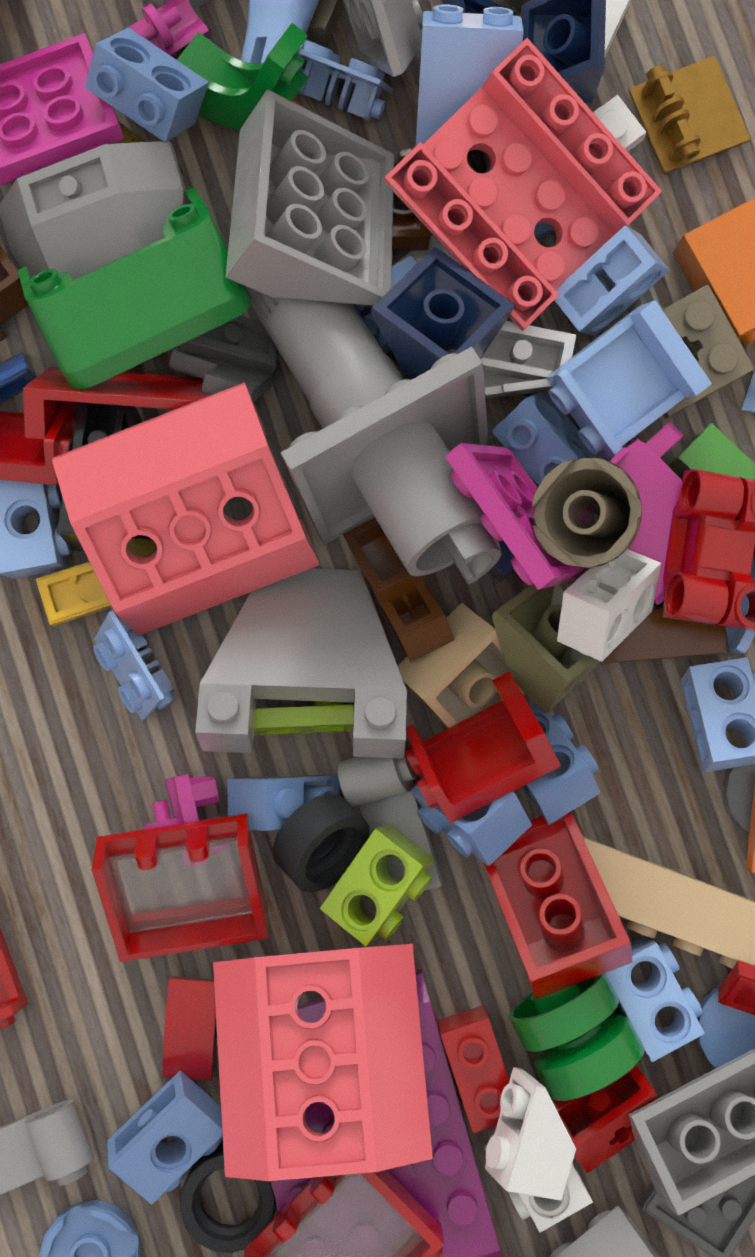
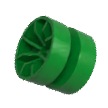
(577, 1038)

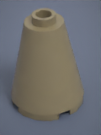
(586, 512)

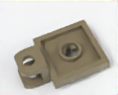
(720, 353)

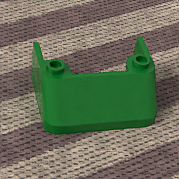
(139, 301)

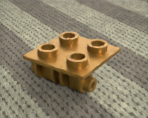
(688, 113)

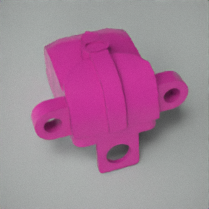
(658, 492)

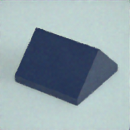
(570, 39)

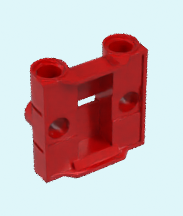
(711, 551)

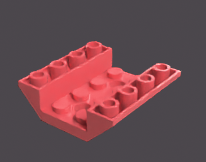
(546, 167)
(172, 485)
(355, 1059)

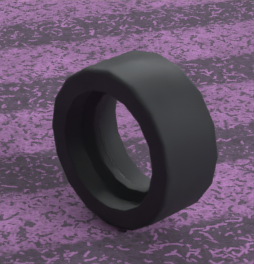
(306, 829)
(206, 1230)

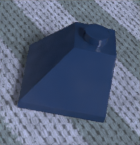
(439, 312)

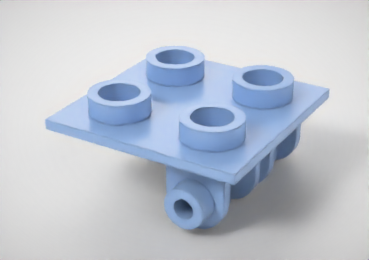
(368, 80)
(118, 651)

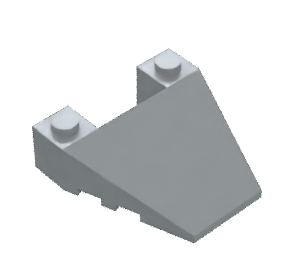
(305, 642)

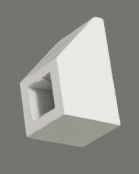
(530, 1143)

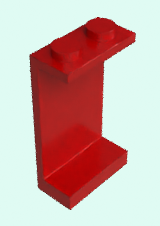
(50, 389)

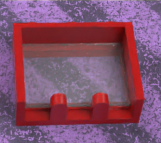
(181, 887)
(350, 1219)

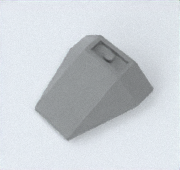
(92, 207)

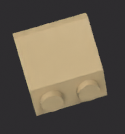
(458, 675)

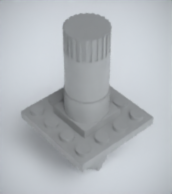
(382, 437)

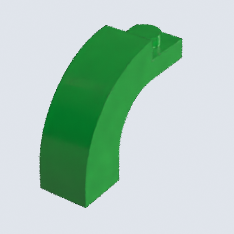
(239, 85)

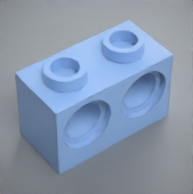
(610, 281)
(713, 715)
(660, 990)

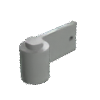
(385, 797)
(44, 1145)

